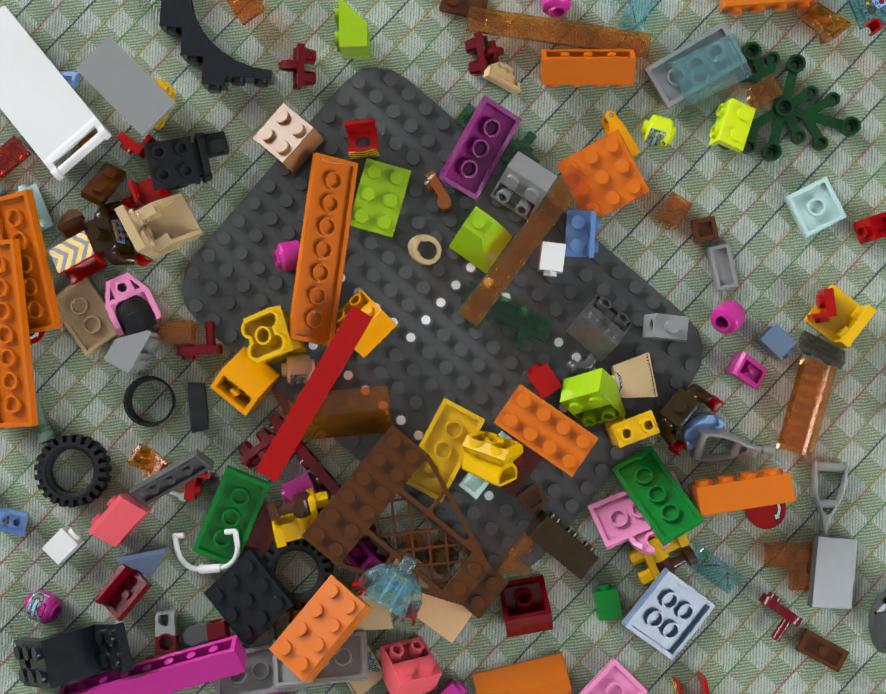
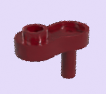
(189, 352)
(773, 602)

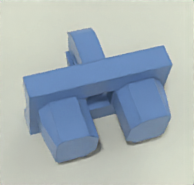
(17, 521)

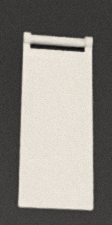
(42, 100)

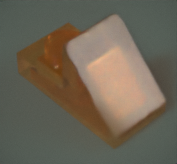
(825, 22)
(512, 562)

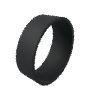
(127, 401)
(198, 406)

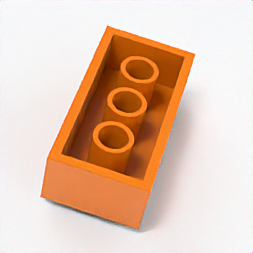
(545, 430)
(742, 491)
(320, 629)

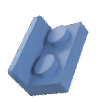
(580, 233)

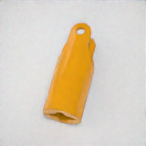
(615, 123)

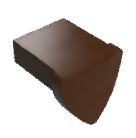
(72, 223)

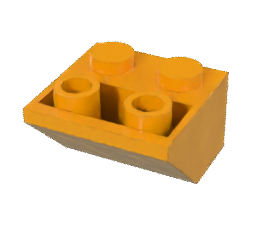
(378, 328)
(244, 382)

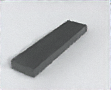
(171, 477)

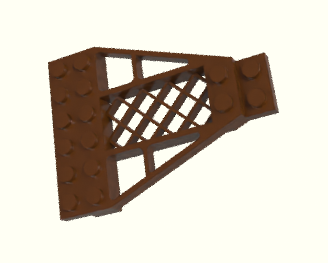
(365, 498)

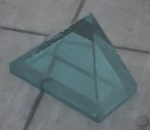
(635, 14)
(716, 571)

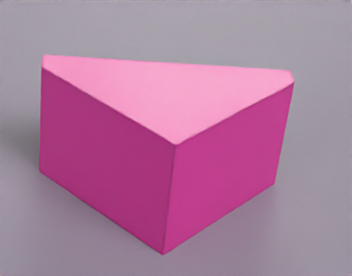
(746, 370)

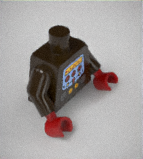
(110, 237)
(680, 410)

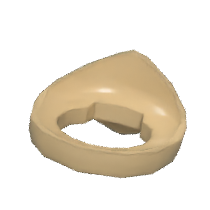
(415, 254)

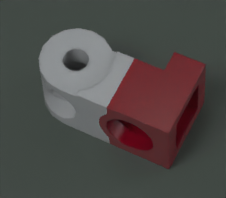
(166, 632)

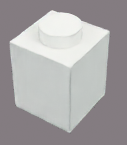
(551, 258)
(63, 544)

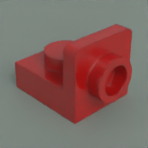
(871, 228)
(826, 303)
(194, 486)

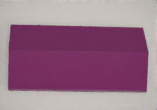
(479, 148)

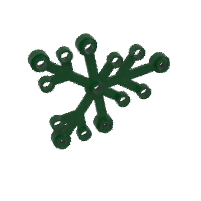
(809, 116)

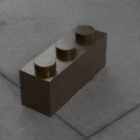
(562, 543)

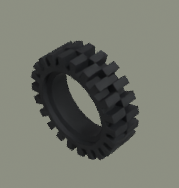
(46, 476)
(324, 565)

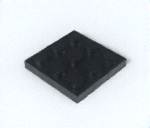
(250, 597)

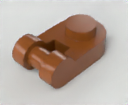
(433, 184)

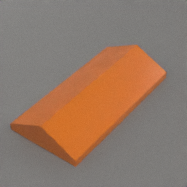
(533, 676)

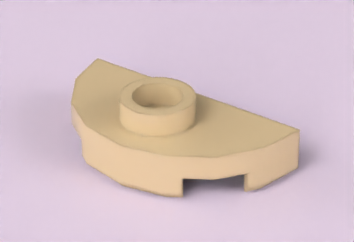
(502, 76)

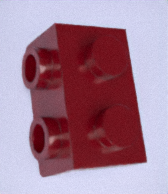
(123, 591)

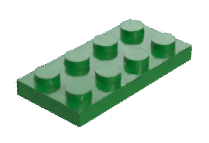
(657, 495)
(233, 506)

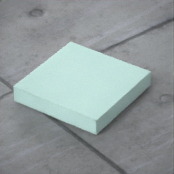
(815, 207)

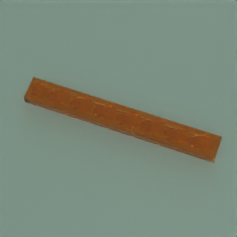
(556, 31)
(523, 245)

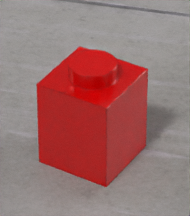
(543, 380)

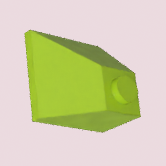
(480, 240)

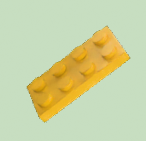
(444, 445)

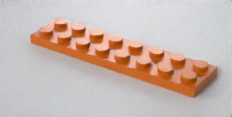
(322, 249)
(17, 383)

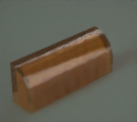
(806, 407)

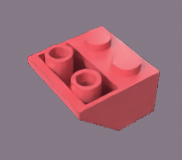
(119, 519)
(409, 667)

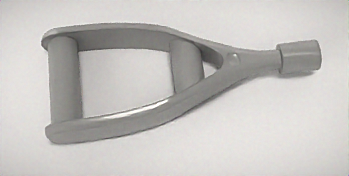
(734, 452)
(828, 503)

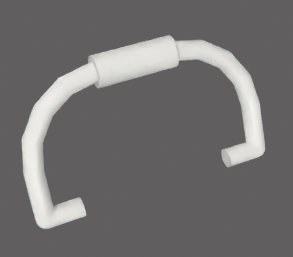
(208, 568)

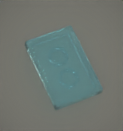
(710, 69)

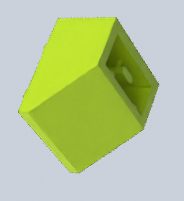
(353, 33)
(592, 397)

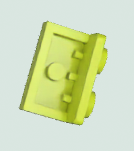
(732, 125)

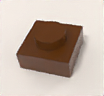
(704, 229)
(532, 498)

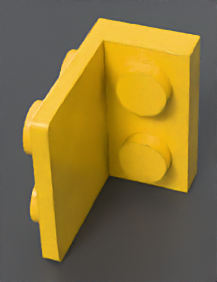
(847, 324)

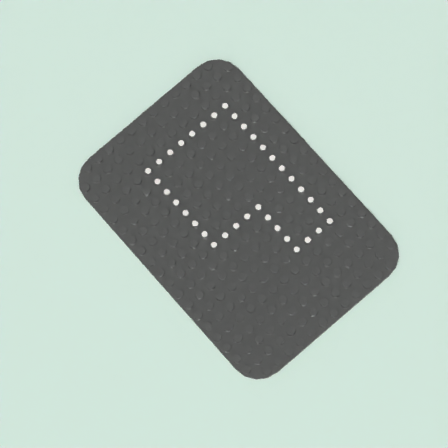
(433, 347)

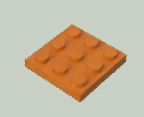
(611, 174)

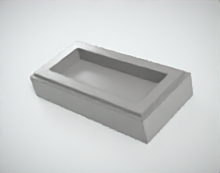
(722, 267)

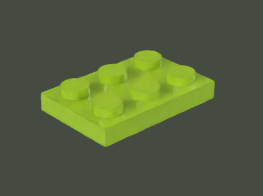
(379, 198)

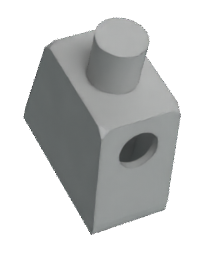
(665, 327)

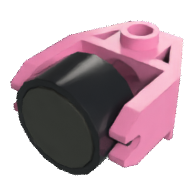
(137, 320)

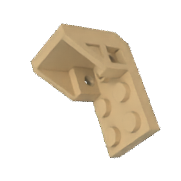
(160, 225)

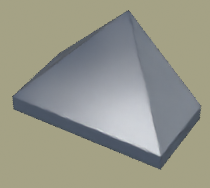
(146, 560)

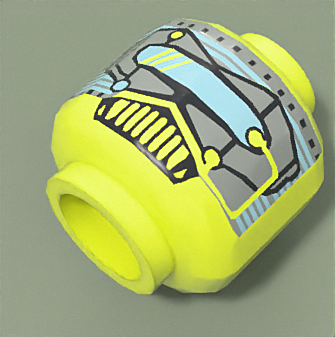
(658, 130)

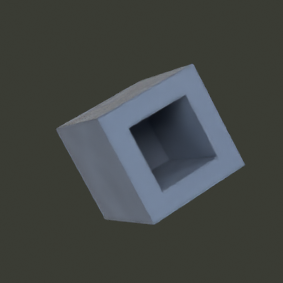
(776, 342)

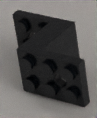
(73, 654)

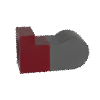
(206, 631)

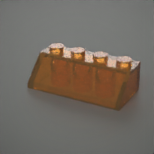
(351, 413)

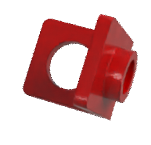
(144, 193)

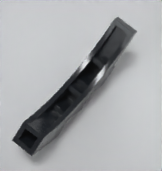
(218, 67)

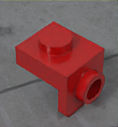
(131, 146)

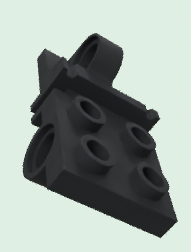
(182, 162)

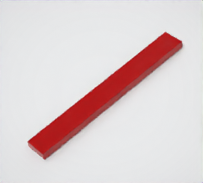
(314, 393)

